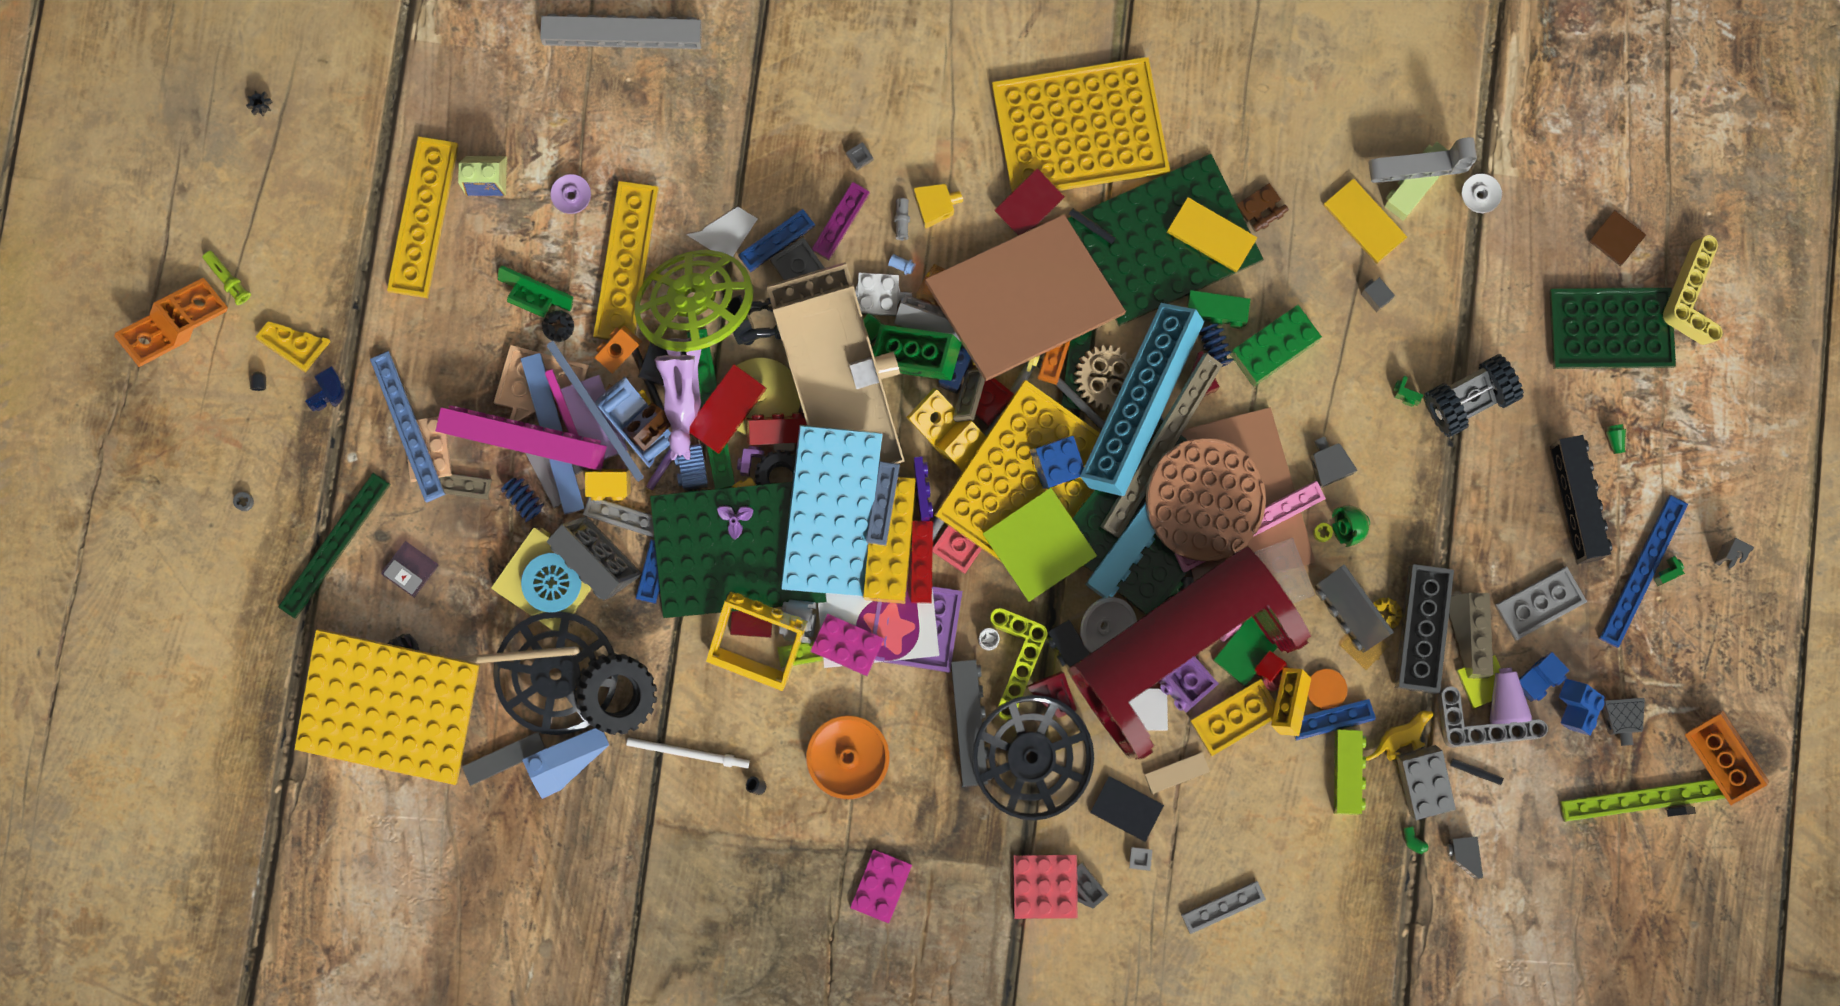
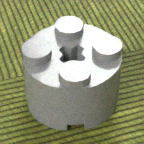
(804, 610)

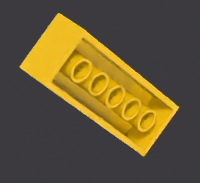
(889, 564)

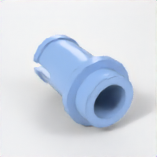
(902, 264)

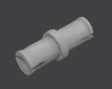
(902, 219)

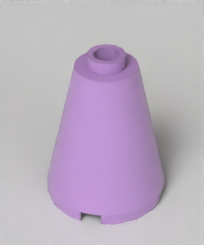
(1508, 699)

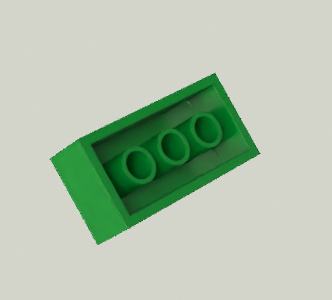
(1275, 345)
(919, 351)

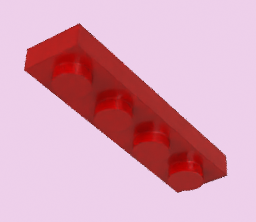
(922, 562)

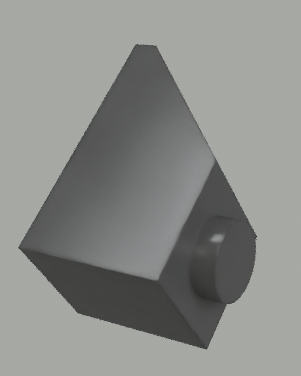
(1466, 855)

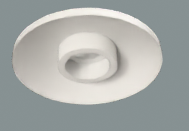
(1488, 187)

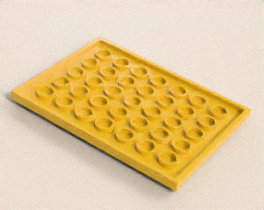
(1082, 125)
(1002, 469)
(386, 706)

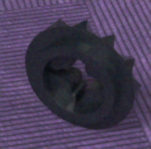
(562, 333)

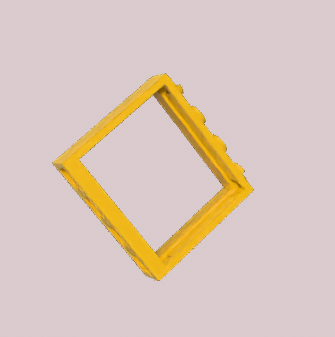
(748, 667)

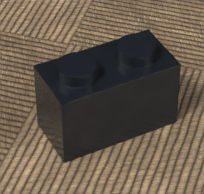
(1067, 643)

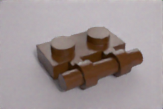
(1259, 202)

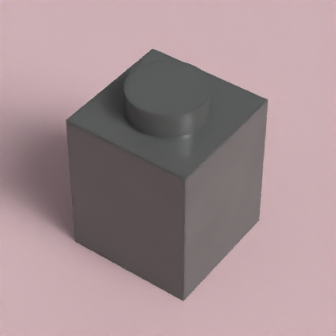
(1377, 294)

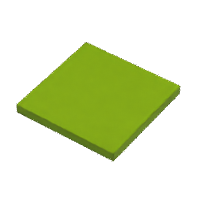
(1039, 544)

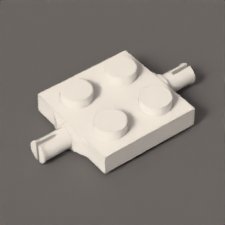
(879, 294)

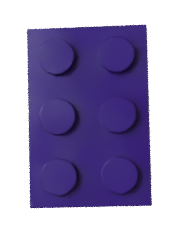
(923, 489)

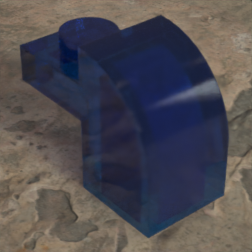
(332, 390)

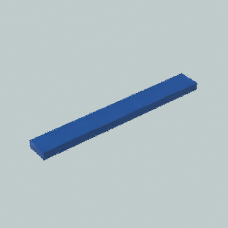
(1643, 571)

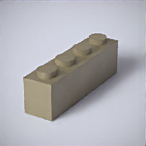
(1472, 629)

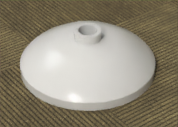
(1116, 617)

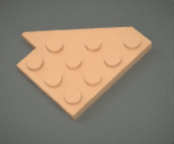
(513, 386)

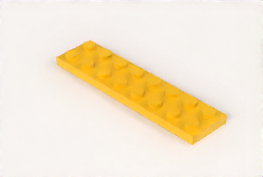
(422, 217)
(626, 257)

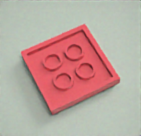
(1045, 886)

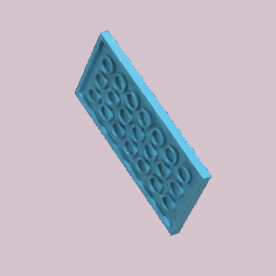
(830, 510)

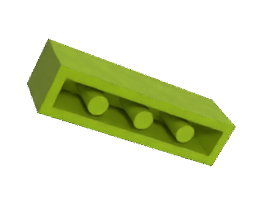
(1348, 772)

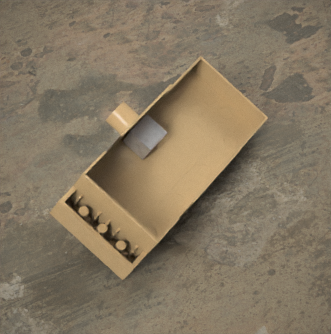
(833, 356)

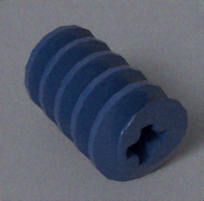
(1214, 344)
(522, 498)

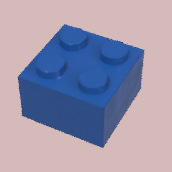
(1057, 462)

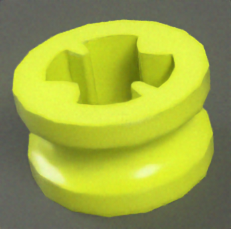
(1329, 530)

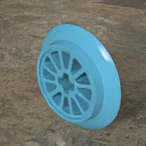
(533, 597)

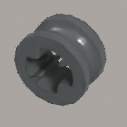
(250, 503)

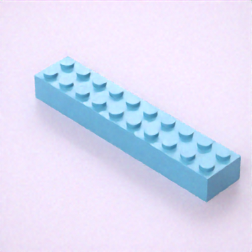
(1142, 399)

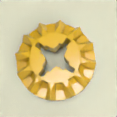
(1393, 608)

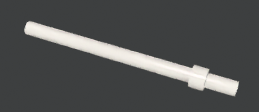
(727, 760)

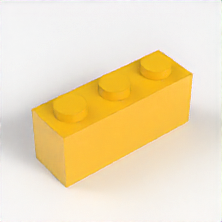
(1291, 701)

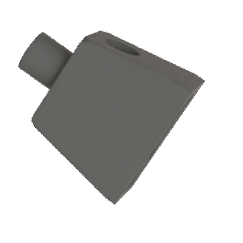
(1331, 463)

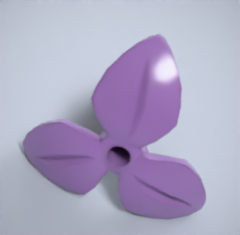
(727, 513)

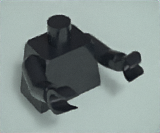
(746, 333)

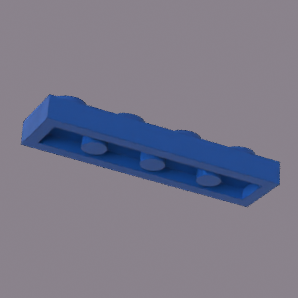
(776, 240)
(1336, 719)

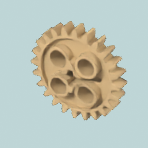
(1107, 359)

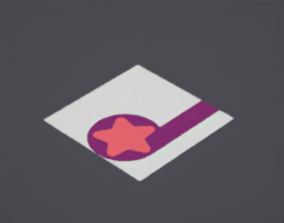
(910, 626)

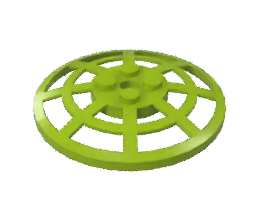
(692, 306)

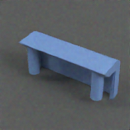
(621, 406)

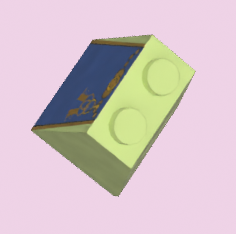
(483, 175)

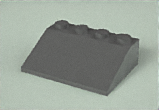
(593, 557)
(1353, 609)

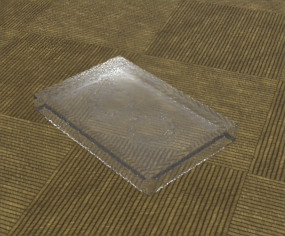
(1288, 569)

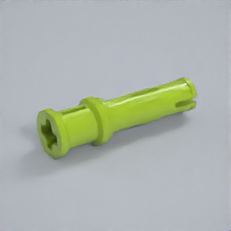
(230, 283)

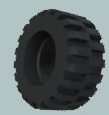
(637, 709)

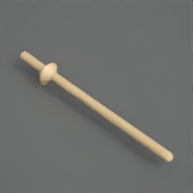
(519, 655)

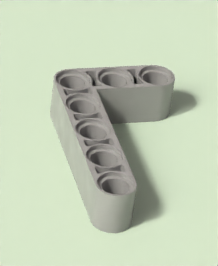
(1454, 161)
(1484, 730)

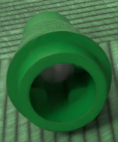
(1617, 438)

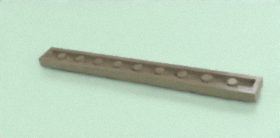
(1162, 442)

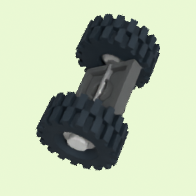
(1490, 385)

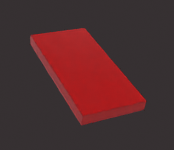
(726, 408)

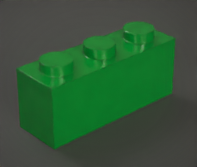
(1220, 308)

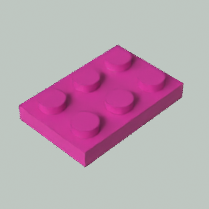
(847, 645)
(881, 886)

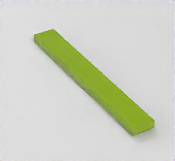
(1640, 800)

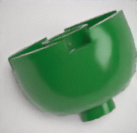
(1350, 525)

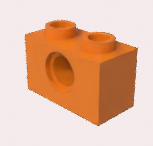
(608, 357)

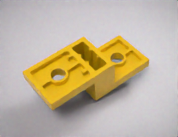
(951, 439)

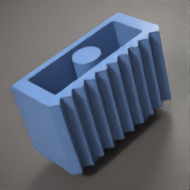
(692, 471)

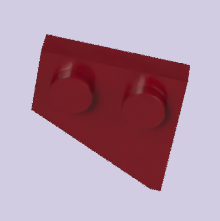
(1056, 688)

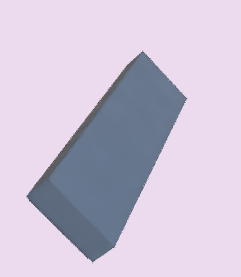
(883, 503)

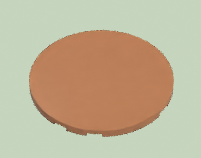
(1205, 499)

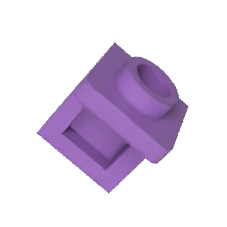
(744, 463)

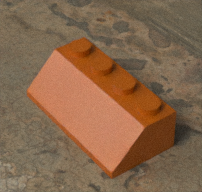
(1727, 758)

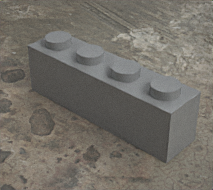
(923, 316)

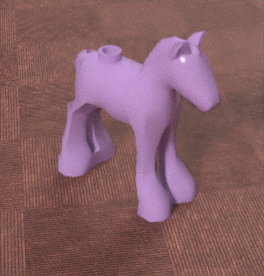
(681, 395)

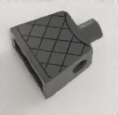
(1624, 718)

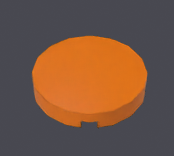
(1327, 689)

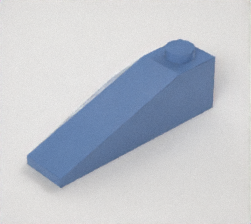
(559, 764)

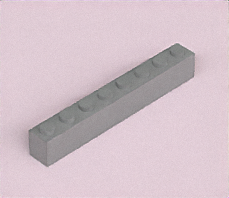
(621, 32)

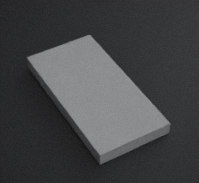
(1540, 603)

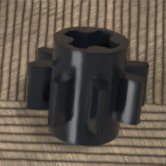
(258, 98)

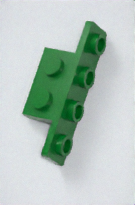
(532, 294)

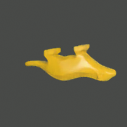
(1402, 736)

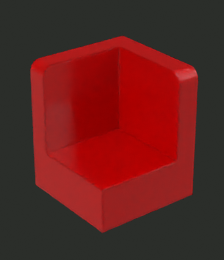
(1270, 666)

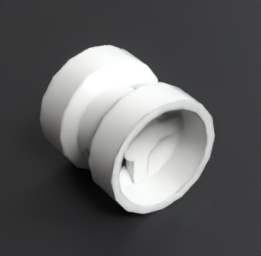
(989, 639)

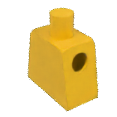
(936, 203)

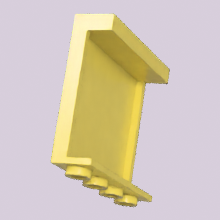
(509, 581)

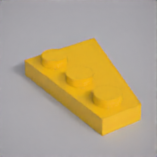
(294, 346)

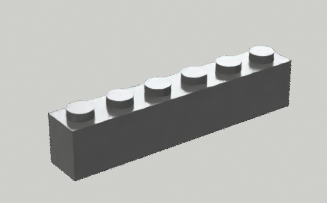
(969, 718)

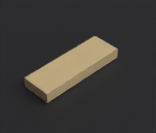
(1177, 773)

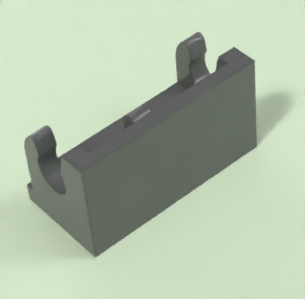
(1732, 551)

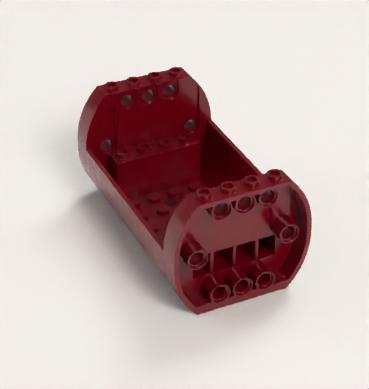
(1178, 632)

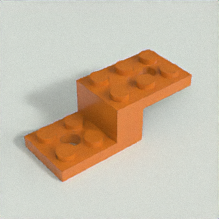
(171, 322)

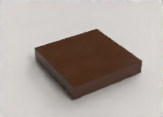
(1617, 238)

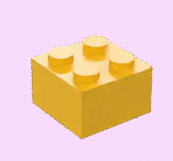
(607, 483)

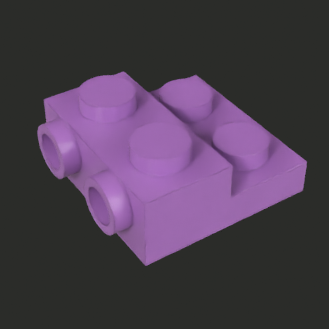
(1188, 684)

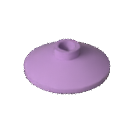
(570, 184)

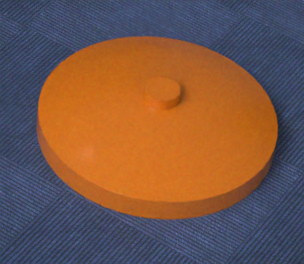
(848, 757)

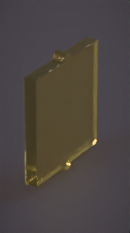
(1367, 658)

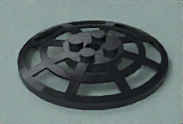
(541, 667)
(1044, 762)

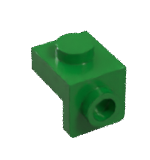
(872, 327)
(1408, 396)

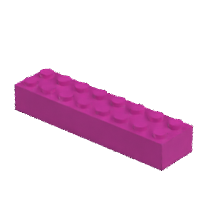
(517, 437)

